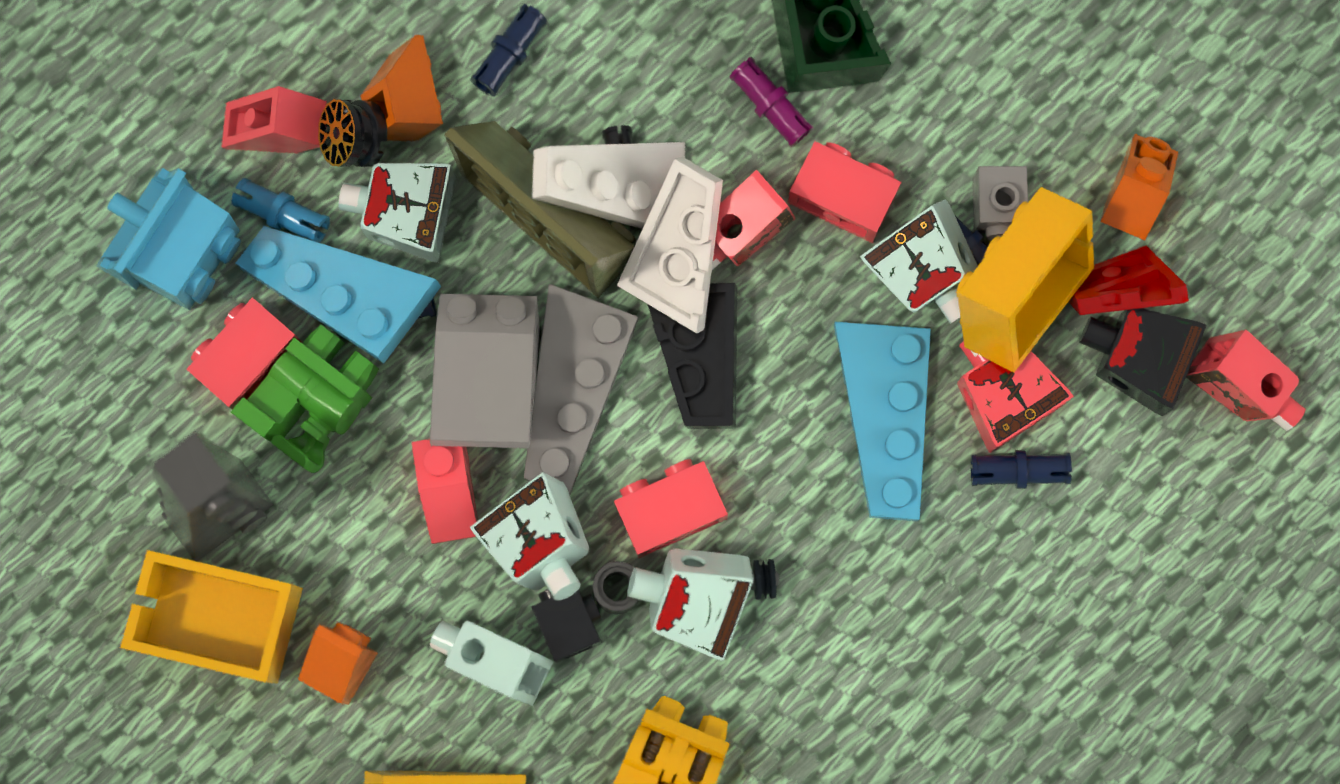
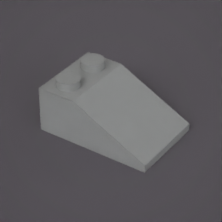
(484, 370)

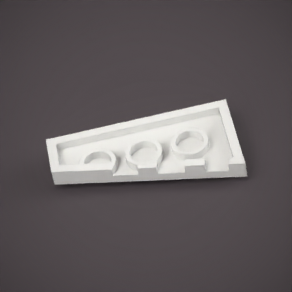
(604, 179)

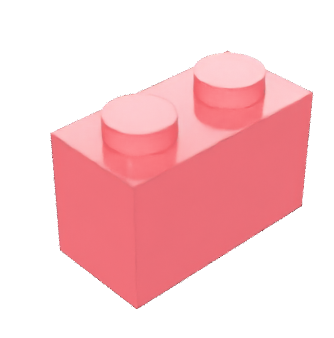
(844, 190)
(241, 353)
(670, 507)

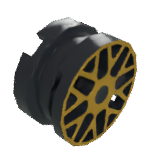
(353, 133)

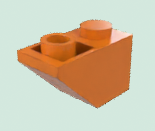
(406, 92)
(1140, 186)
(337, 661)

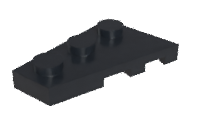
(703, 362)

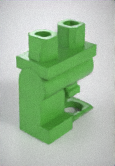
(304, 382)

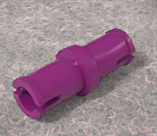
(771, 101)

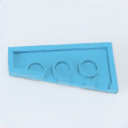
(345, 291)
(887, 403)

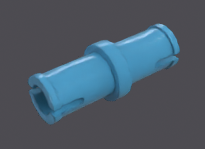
(280, 210)

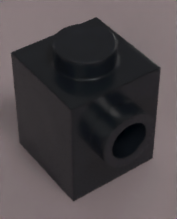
(568, 624)

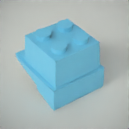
(170, 240)

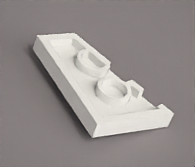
(677, 246)

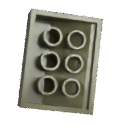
(502, 171)

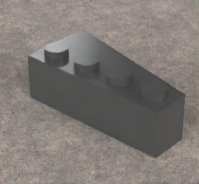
(207, 495)

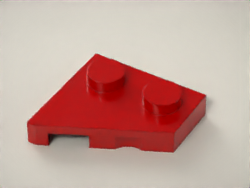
(1128, 283)

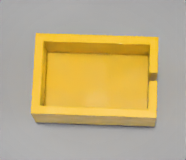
(1026, 278)
(212, 617)

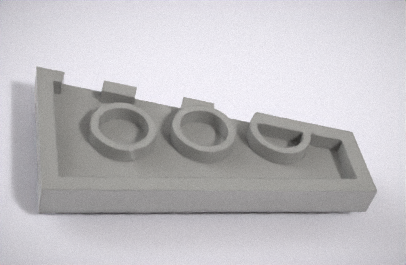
(575, 375)

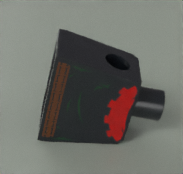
(1145, 354)

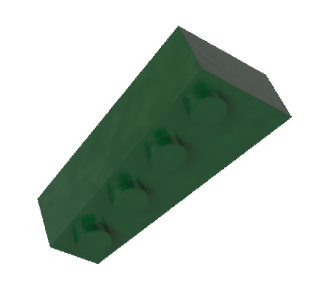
(827, 44)

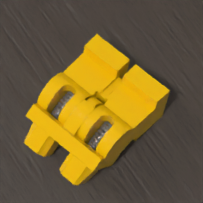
(671, 750)

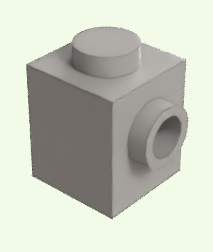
(996, 197)

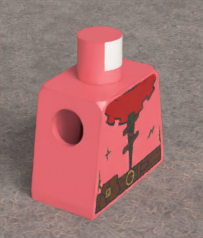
(758, 211)
(1247, 379)
(1007, 401)

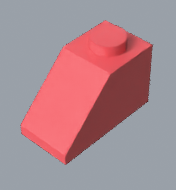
(273, 122)
(445, 490)

